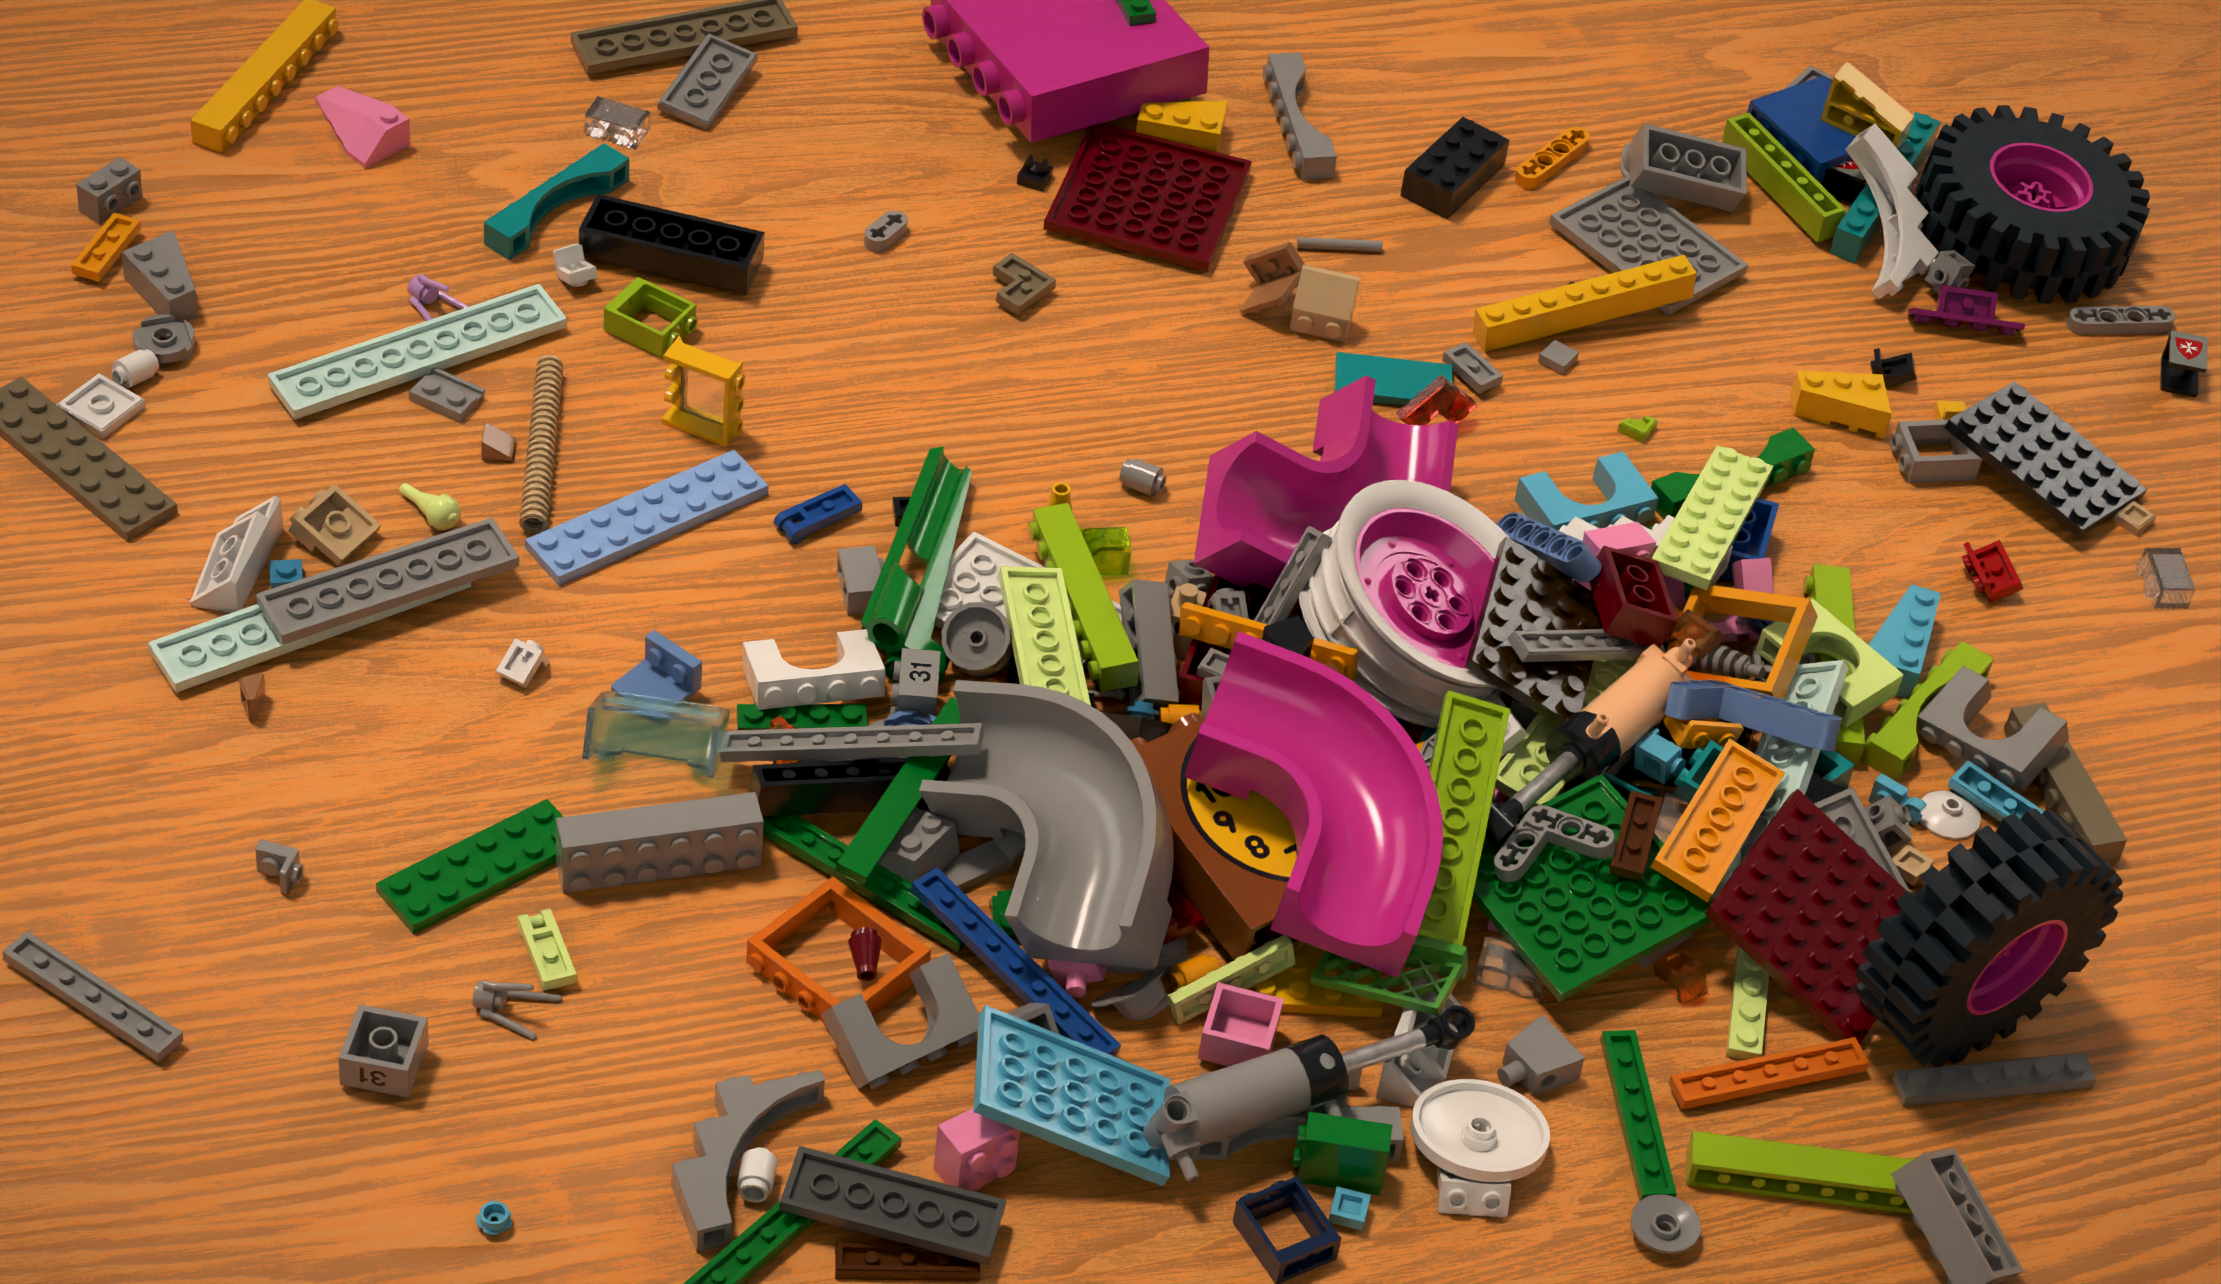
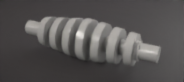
(1728, 663)

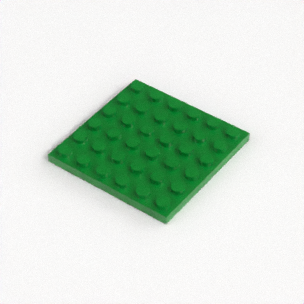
(1573, 915)

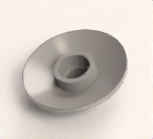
(1669, 1214)

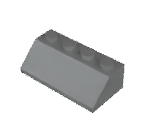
(1955, 1219)

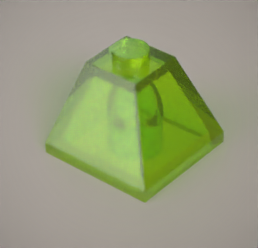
(1109, 549)

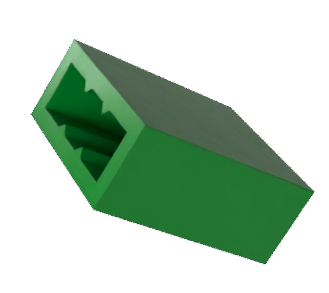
(1342, 1152)

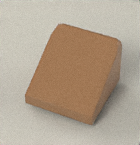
(497, 444)
(252, 694)

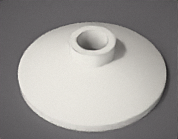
(1950, 815)

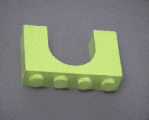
(1871, 678)

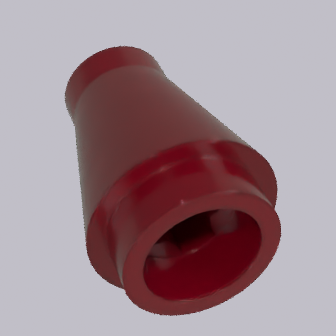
(865, 951)

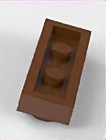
(1636, 835)

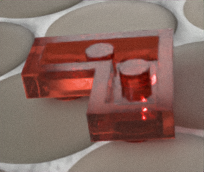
(1437, 398)

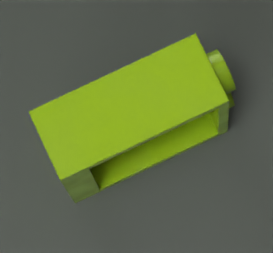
(647, 295)

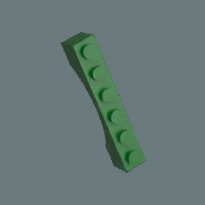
(1785, 451)

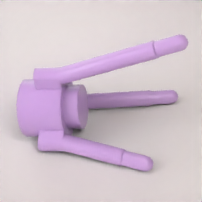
(426, 291)

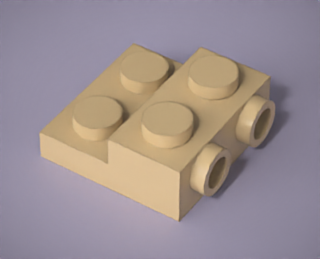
(333, 524)

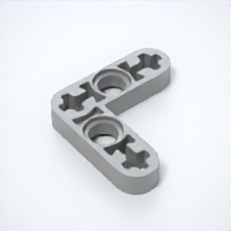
(1546, 825)

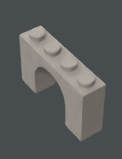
(2011, 759)
(874, 1056)

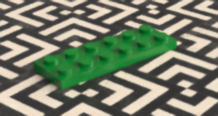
(473, 868)

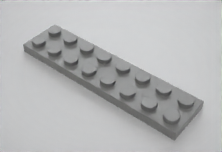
(387, 580)

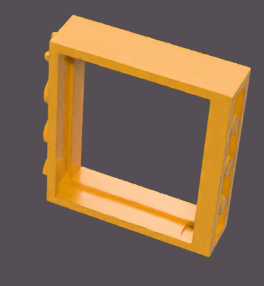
(1763, 606)

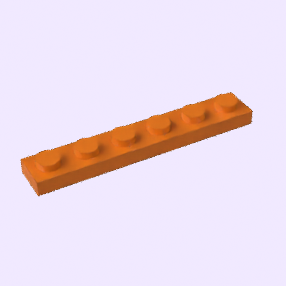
(1768, 1073)

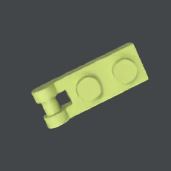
(546, 949)

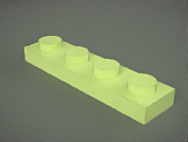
(1242, 973)
(1747, 1008)

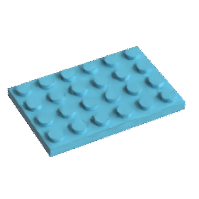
(1068, 1094)

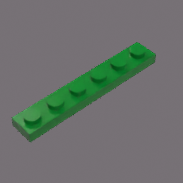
(1637, 1113)

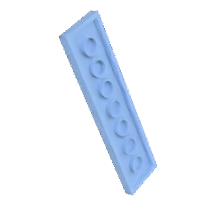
(646, 517)

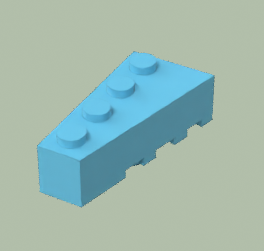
(1906, 635)

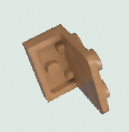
(1276, 273)

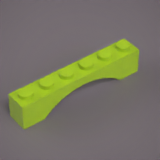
(1896, 742)

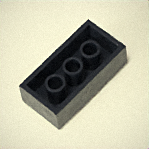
(1454, 167)

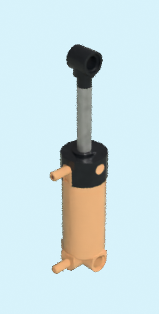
(1599, 732)

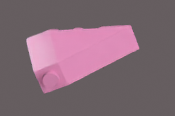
(364, 125)

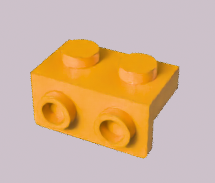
(1699, 732)

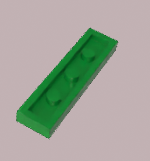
(803, 716)

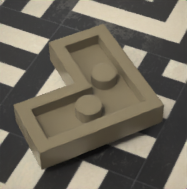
(1024, 282)

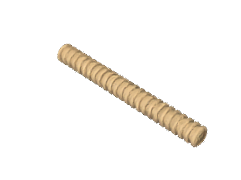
(541, 444)

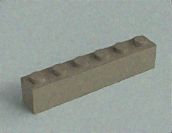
(2073, 794)

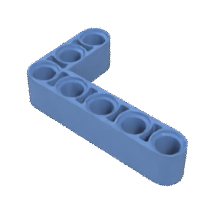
(1553, 546)
(1752, 710)

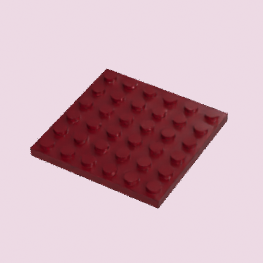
(1148, 196)
(1807, 911)

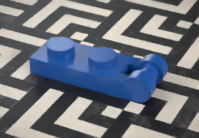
(818, 513)

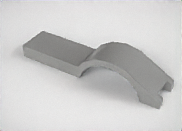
(985, 860)

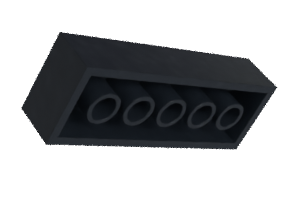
(671, 244)

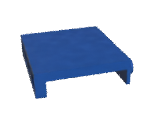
(1795, 123)

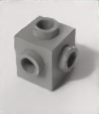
(1949, 270)
(1187, 572)
(1890, 822)

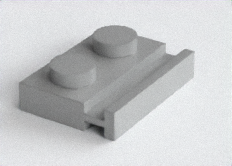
(447, 394)

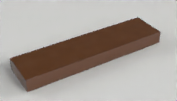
(900, 1262)

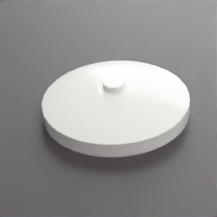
(1480, 1130)

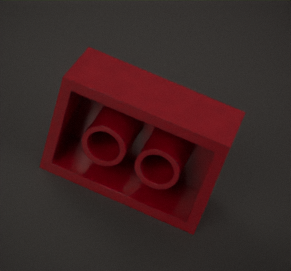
(1633, 598)

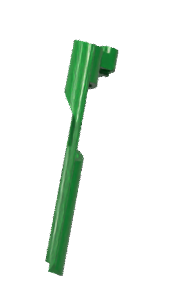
(900, 609)

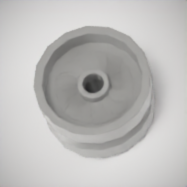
(967, 625)

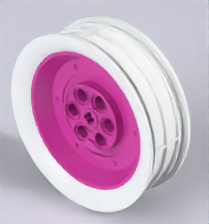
(1406, 593)

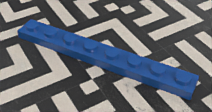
(1009, 960)

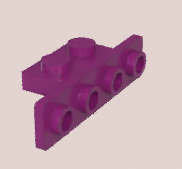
(1966, 307)

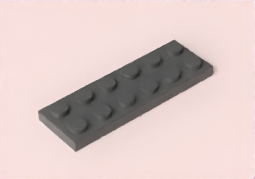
(893, 1205)

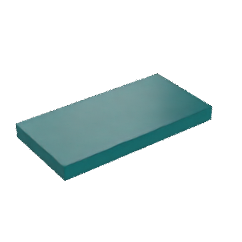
(1395, 378)

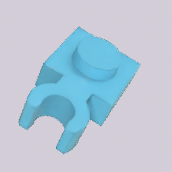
(1886, 786)

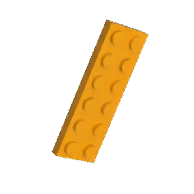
(1717, 820)

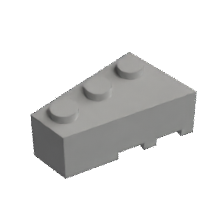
(161, 276)

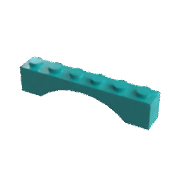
(595, 173)

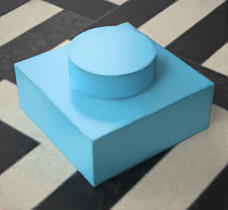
(1349, 1208)

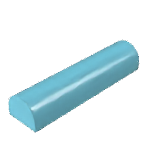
(1988, 793)

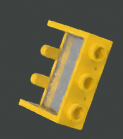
(703, 393)

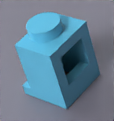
(1658, 757)

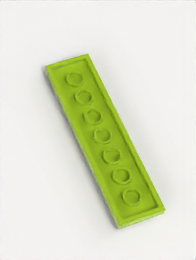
(1465, 777)

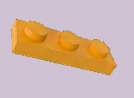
(106, 247)

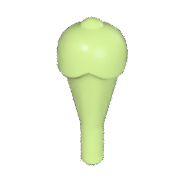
(441, 511)

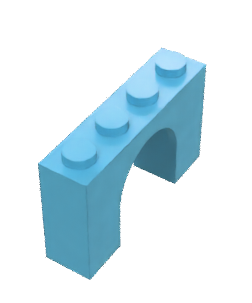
(1616, 478)

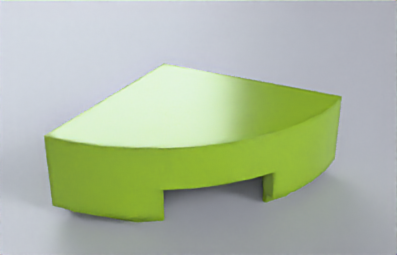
(1638, 428)

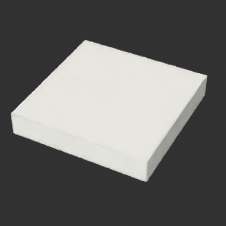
(102, 405)

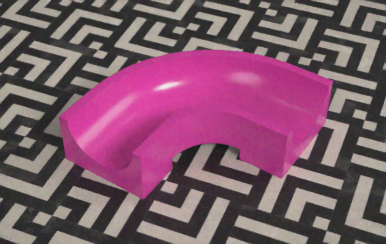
(1267, 494)
(1347, 786)

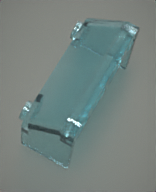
(657, 729)

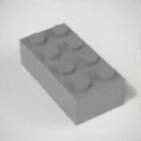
(1688, 167)

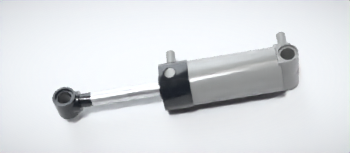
(1279, 1085)

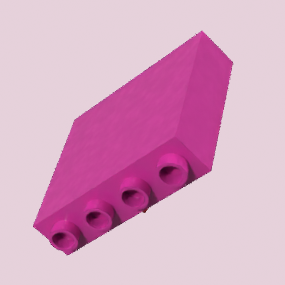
(1069, 60)

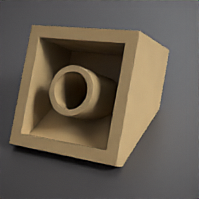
(1324, 303)

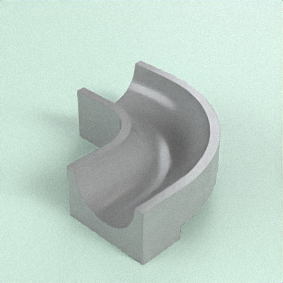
(1090, 820)

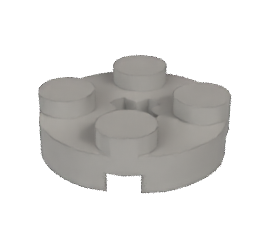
(178, 335)

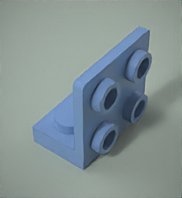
(664, 672)

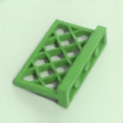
(1426, 956)

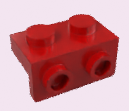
(1992, 569)

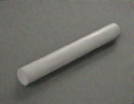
(1339, 244)

